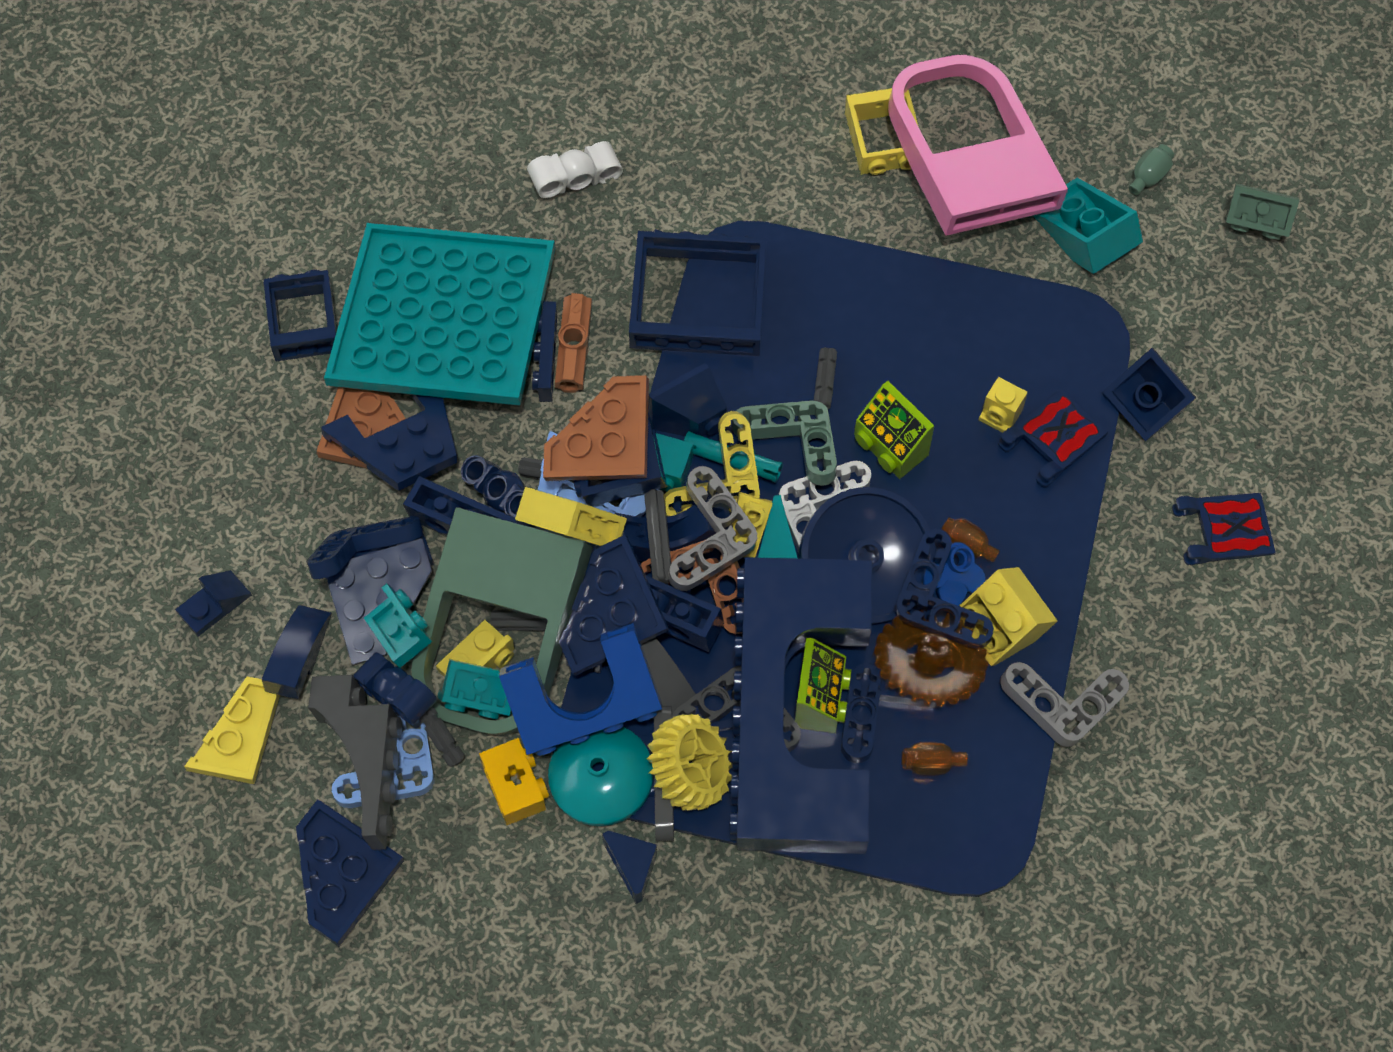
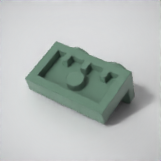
(1262, 211)

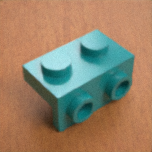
(397, 627)

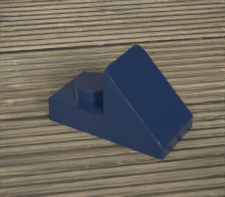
(216, 599)

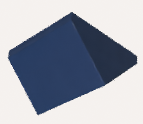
(1149, 394)

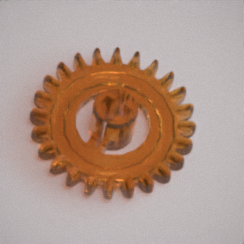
(931, 658)

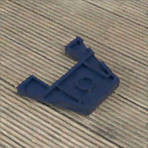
(404, 450)

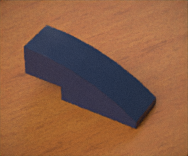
(296, 652)

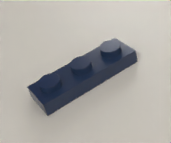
(545, 352)

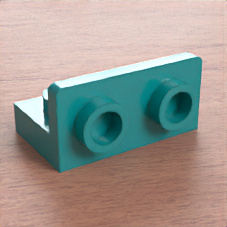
(474, 688)

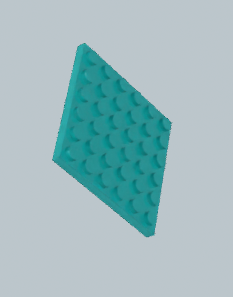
(441, 314)

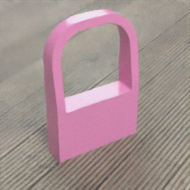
(985, 180)

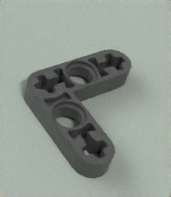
(715, 688)

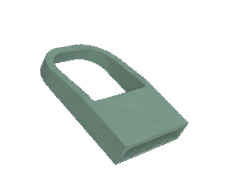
(507, 569)

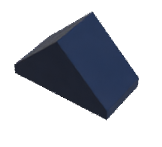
(633, 861)

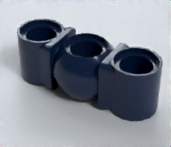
(493, 483)
(395, 687)

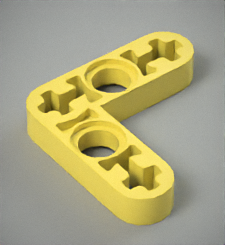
(733, 477)

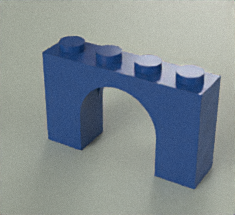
(547, 725)

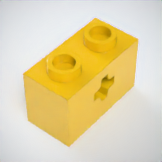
(519, 800)

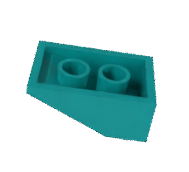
(1092, 226)

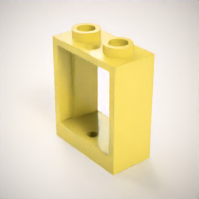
(864, 107)
(569, 517)

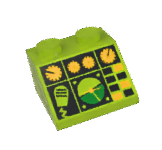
(894, 431)
(821, 688)

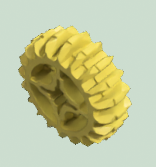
(686, 783)

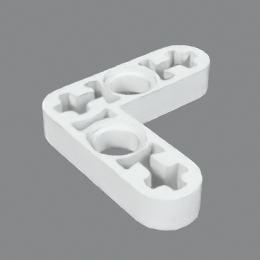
(806, 507)

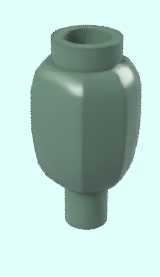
(1152, 168)

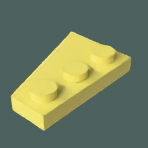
(239, 737)

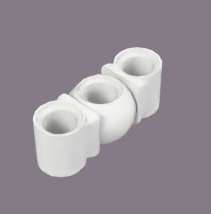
(574, 169)

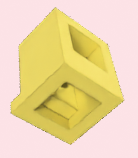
(1003, 405)

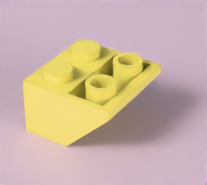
(1014, 610)

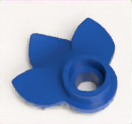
(959, 578)

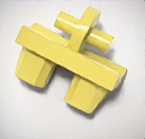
(758, 512)

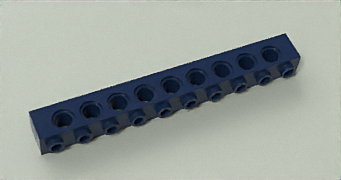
(685, 615)

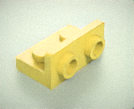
(481, 647)

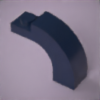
(683, 529)

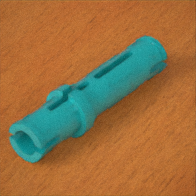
(711, 450)

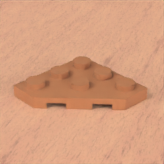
(370, 413)
(604, 436)

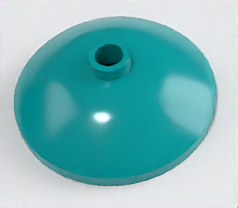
(607, 794)

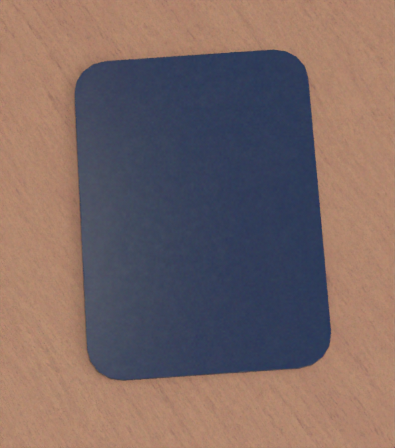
(942, 342)

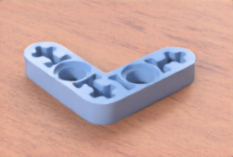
(407, 766)

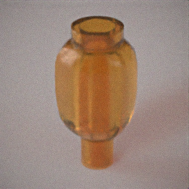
(971, 535)
(932, 758)

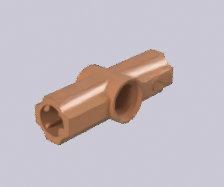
(572, 358)

